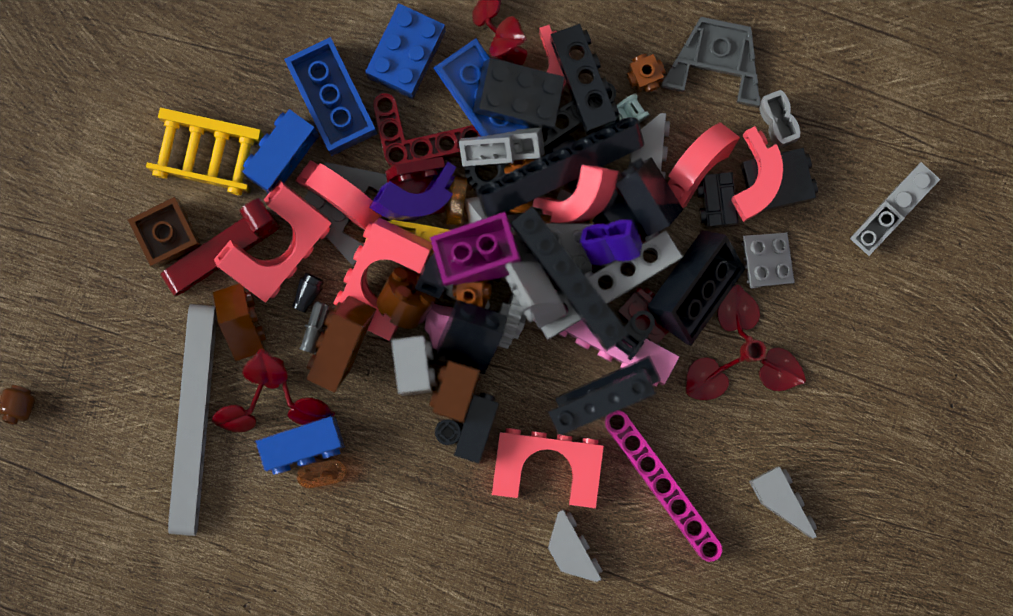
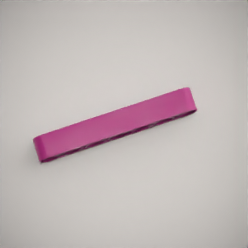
(666, 499)

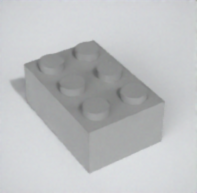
(413, 366)

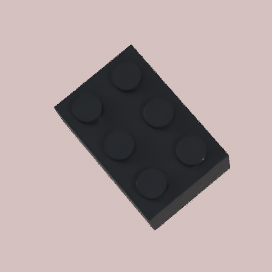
(518, 94)

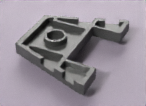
(720, 49)
(363, 181)

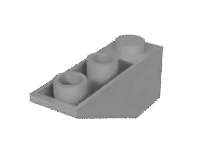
(776, 495)

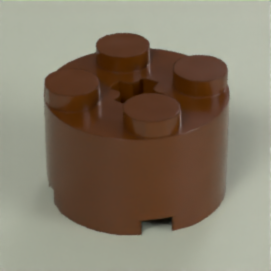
(401, 300)

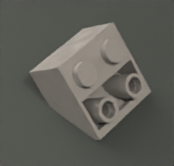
(534, 292)

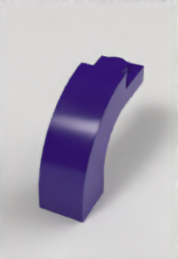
(404, 206)

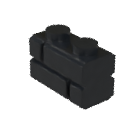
(716, 194)

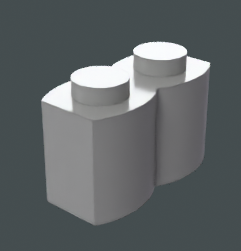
(776, 113)

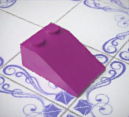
(476, 251)

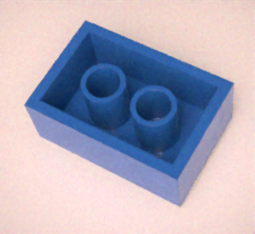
(405, 51)
(280, 151)
(300, 445)

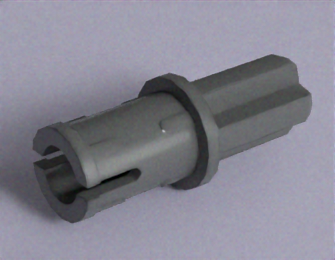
(314, 327)

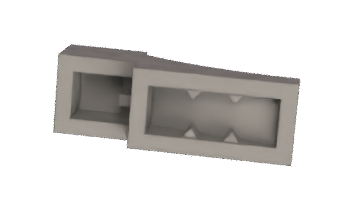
(502, 147)

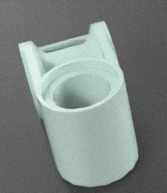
(631, 108)

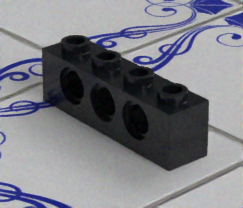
(577, 39)

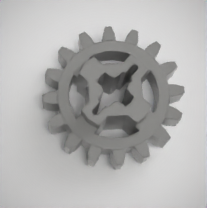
(514, 322)

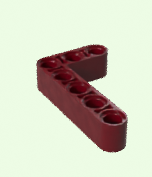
(408, 147)
(199, 264)

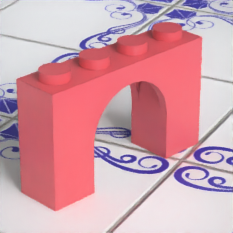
(389, 243)
(266, 276)
(583, 458)

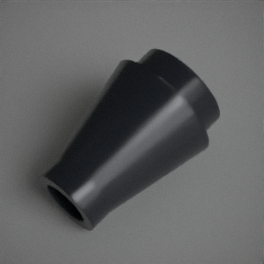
(307, 291)

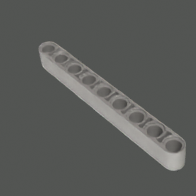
(192, 420)

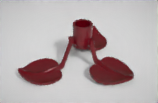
(508, 34)
(780, 367)
(269, 371)

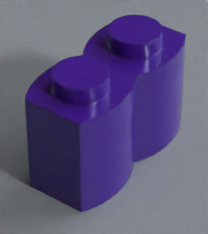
(611, 242)

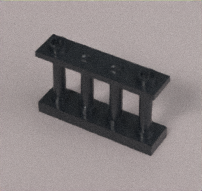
(605, 395)

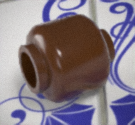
(16, 404)

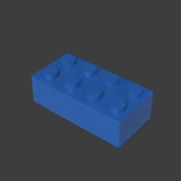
(330, 96)

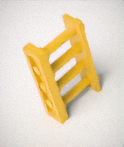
(197, 126)

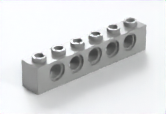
(666, 255)

